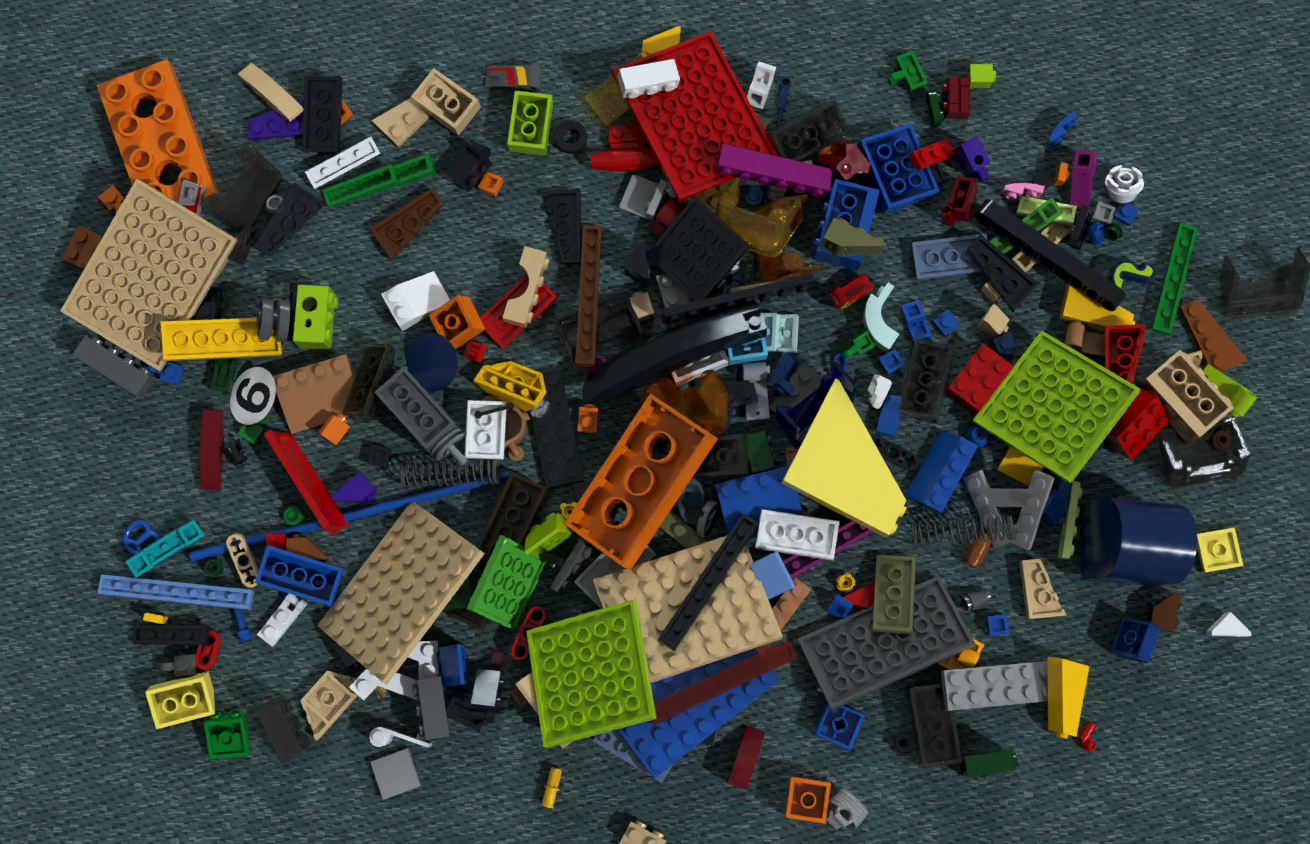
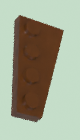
(405, 223)

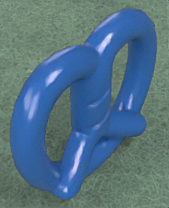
(141, 539)

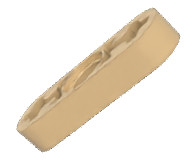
(232, 549)

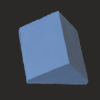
(772, 574)

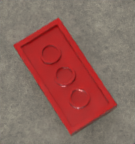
(505, 332)

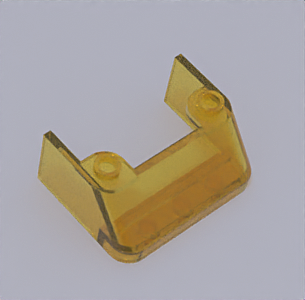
(763, 233)

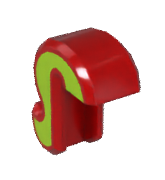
(851, 291)

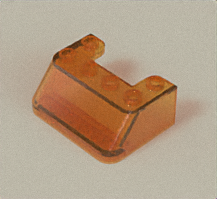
(702, 405)

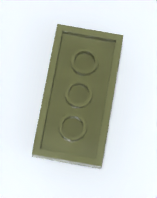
(894, 594)

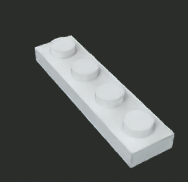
(342, 162)

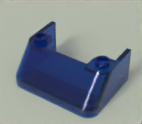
(797, 420)

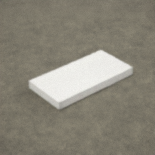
(797, 535)

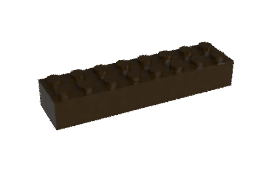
(510, 518)

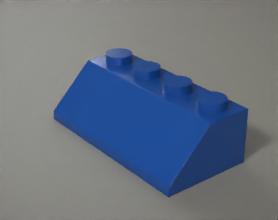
(941, 471)
(299, 575)

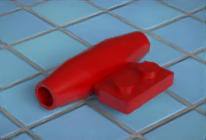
(626, 151)

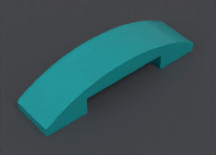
(164, 547)

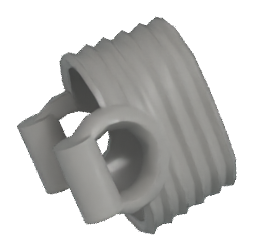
(849, 806)

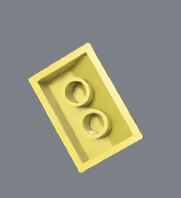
(181, 700)

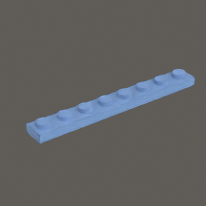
(175, 592)

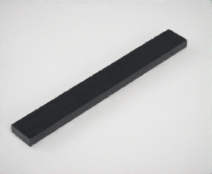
(708, 582)

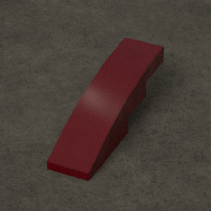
(210, 450)

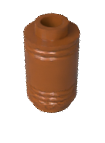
(976, 551)

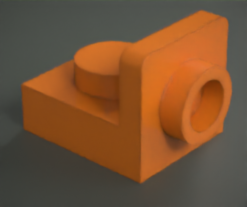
(588, 419)

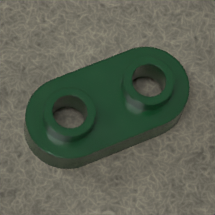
(933, 101)

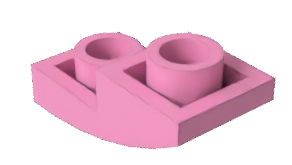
(1015, 190)

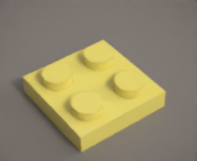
(1219, 550)

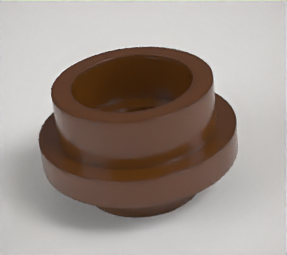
(1216, 440)

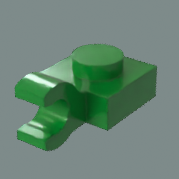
(860, 343)
(254, 431)

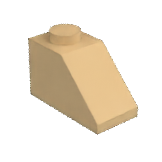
(994, 322)

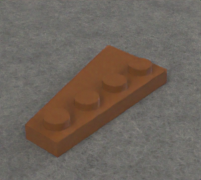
(1210, 338)

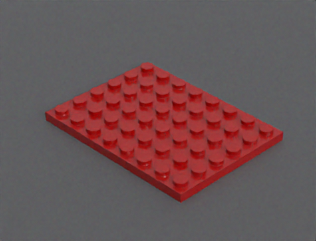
(696, 117)

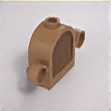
(515, 430)

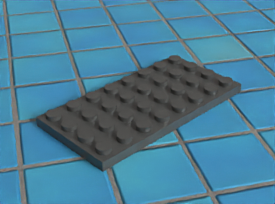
(856, 661)

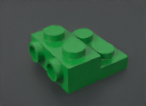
(227, 735)

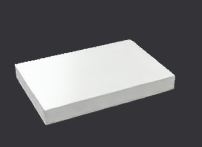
(485, 435)

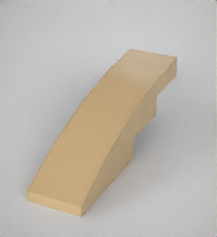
(271, 92)

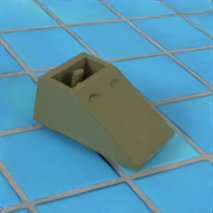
(847, 240)

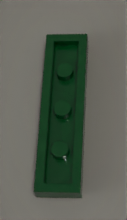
(224, 371)

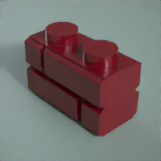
(956, 98)

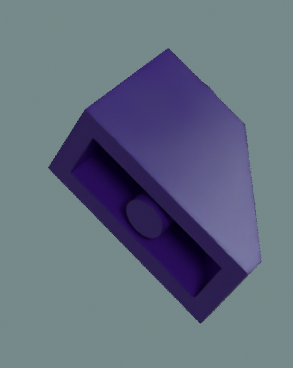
(356, 490)

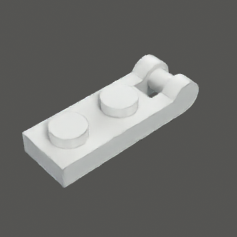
(281, 620)

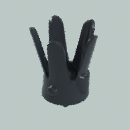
(235, 453)

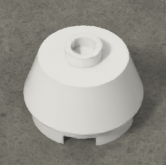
(1124, 184)

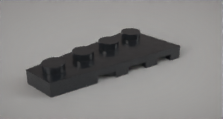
(566, 220)

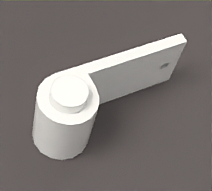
(383, 736)

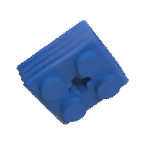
(1135, 639)
(844, 736)

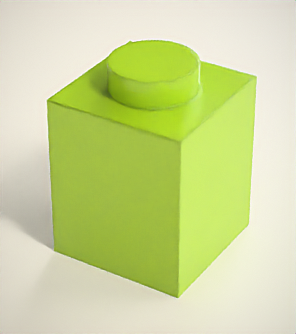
(981, 75)

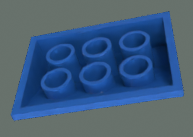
(893, 170)
(755, 493)

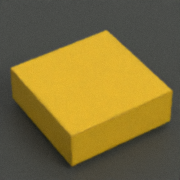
(155, 618)

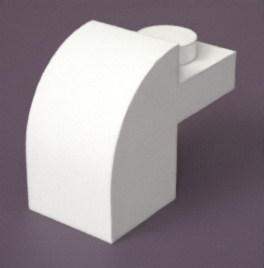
(761, 85)

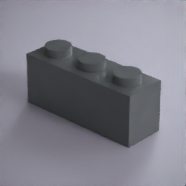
(430, 708)

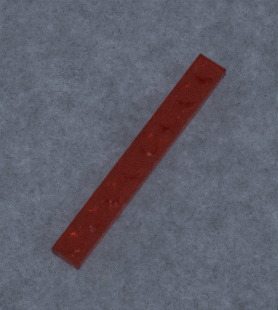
(723, 681)

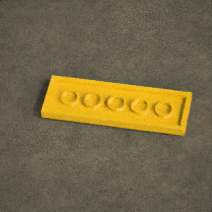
(214, 340)

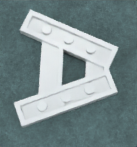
(424, 653)

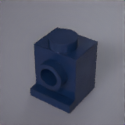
(1003, 345)

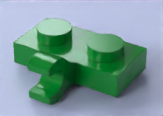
(909, 71)

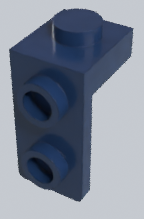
(780, 374)

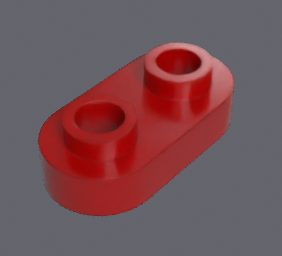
(208, 650)

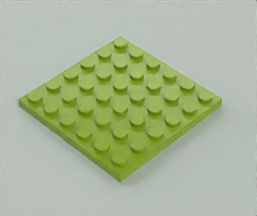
(1056, 406)
(590, 674)

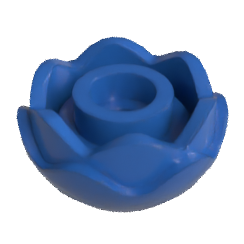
(1096, 233)
(972, 435)

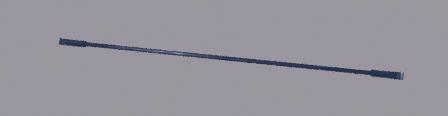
(781, 107)

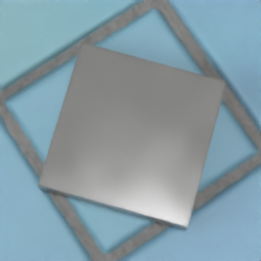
(395, 773)

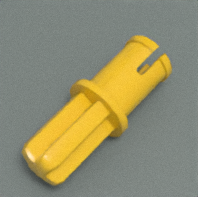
(551, 787)

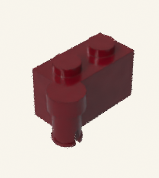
(960, 201)

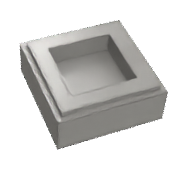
(1103, 213)

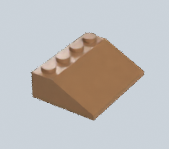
(314, 392)

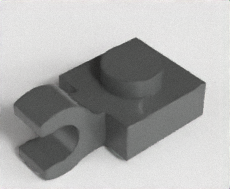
(182, 665)

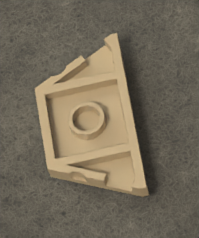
(327, 701)

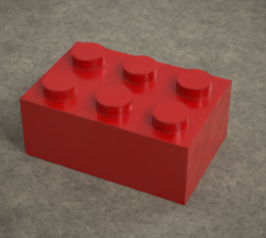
(979, 379)
(1138, 425)

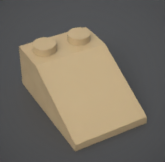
(446, 101)

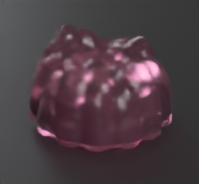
(498, 658)

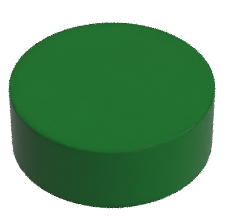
(293, 515)

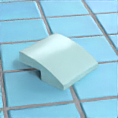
(781, 332)

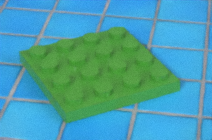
(507, 583)

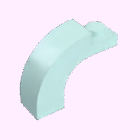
(872, 318)

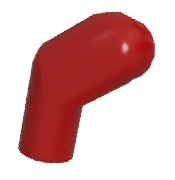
(1085, 737)

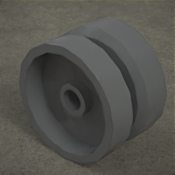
(269, 319)

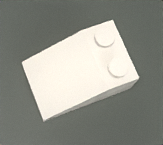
(415, 299)

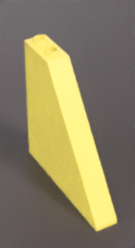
(845, 469)

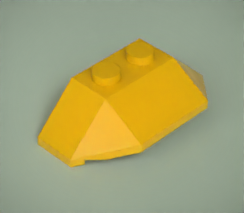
(512, 384)

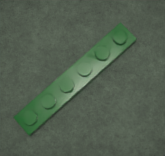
(1174, 278)

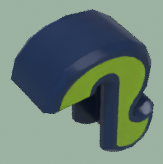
(1130, 271)

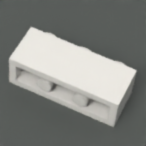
(648, 78)

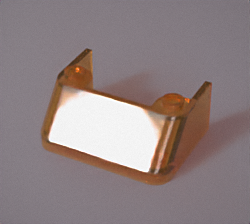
(783, 265)

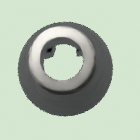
(974, 600)

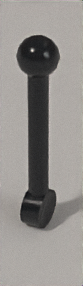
(478, 414)

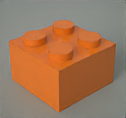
(457, 321)
(807, 799)

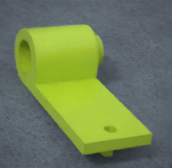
(1239, 396)

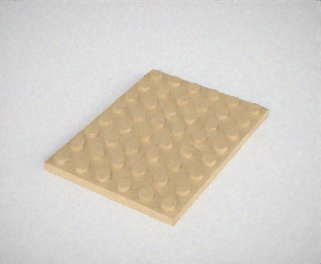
(147, 271)
(400, 591)
(730, 623)

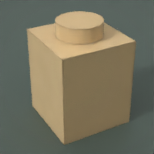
(642, 305)

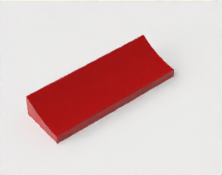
(307, 481)

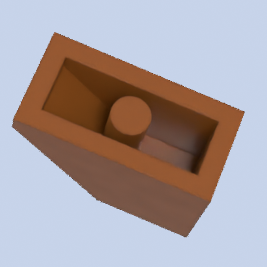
(305, 547)

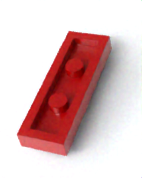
(931, 154)

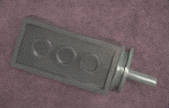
(422, 416)

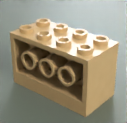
(1187, 396)

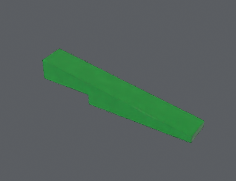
(380, 180)

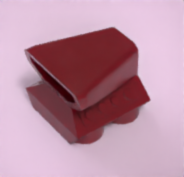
(844, 161)

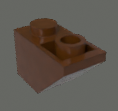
(1164, 612)

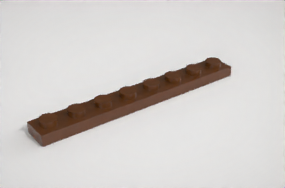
(588, 296)

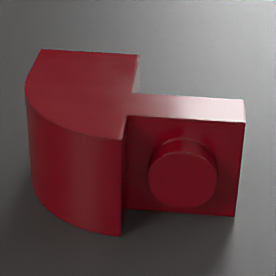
(667, 215)

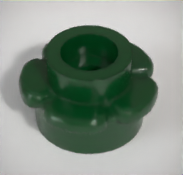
(1113, 231)
(209, 567)

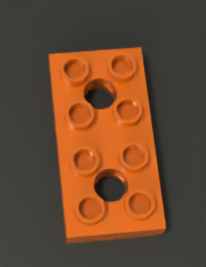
(160, 140)
(640, 481)

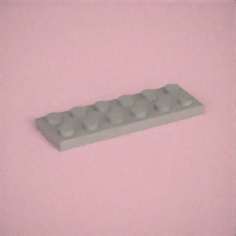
(995, 685)

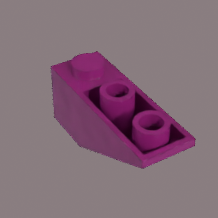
(1083, 178)

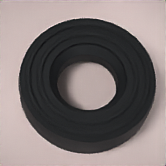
(566, 126)

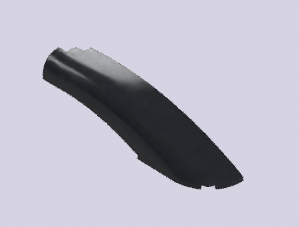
(674, 349)

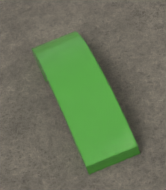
(1037, 220)

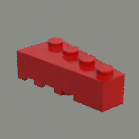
(1123, 349)

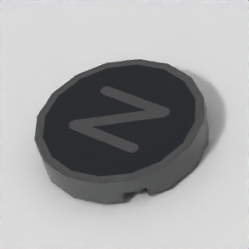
(706, 522)

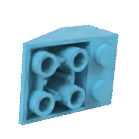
(747, 352)

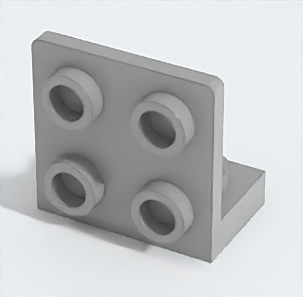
(643, 197)

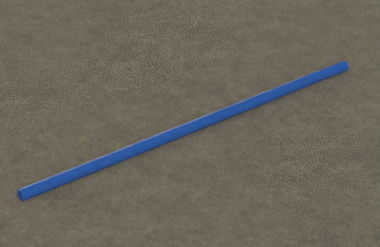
(352, 515)

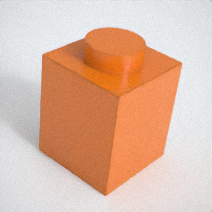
(334, 428)

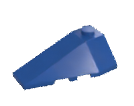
(1056, 502)

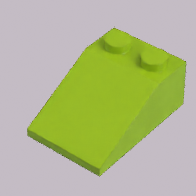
(547, 535)

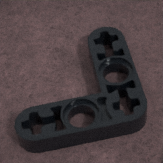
(886, 445)

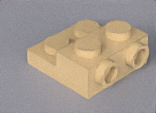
(638, 834)

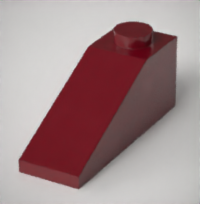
(745, 758)

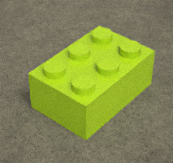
(530, 123)

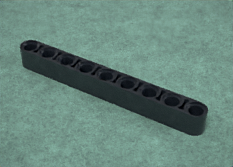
(1049, 255)

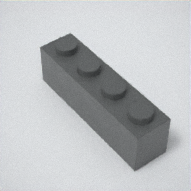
(112, 366)

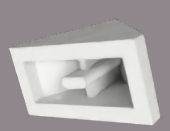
(1228, 626)

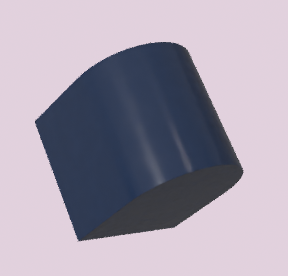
(1137, 542)

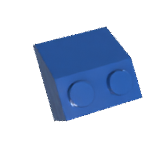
(453, 665)

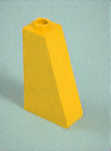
(1083, 309)
(1065, 695)

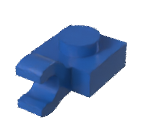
(170, 373)

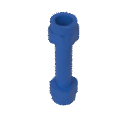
(244, 634)

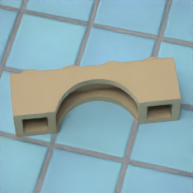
(519, 310)

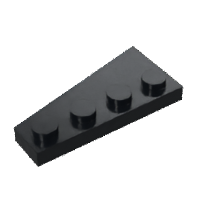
(292, 213)
(1003, 274)

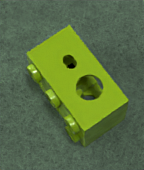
(314, 328)

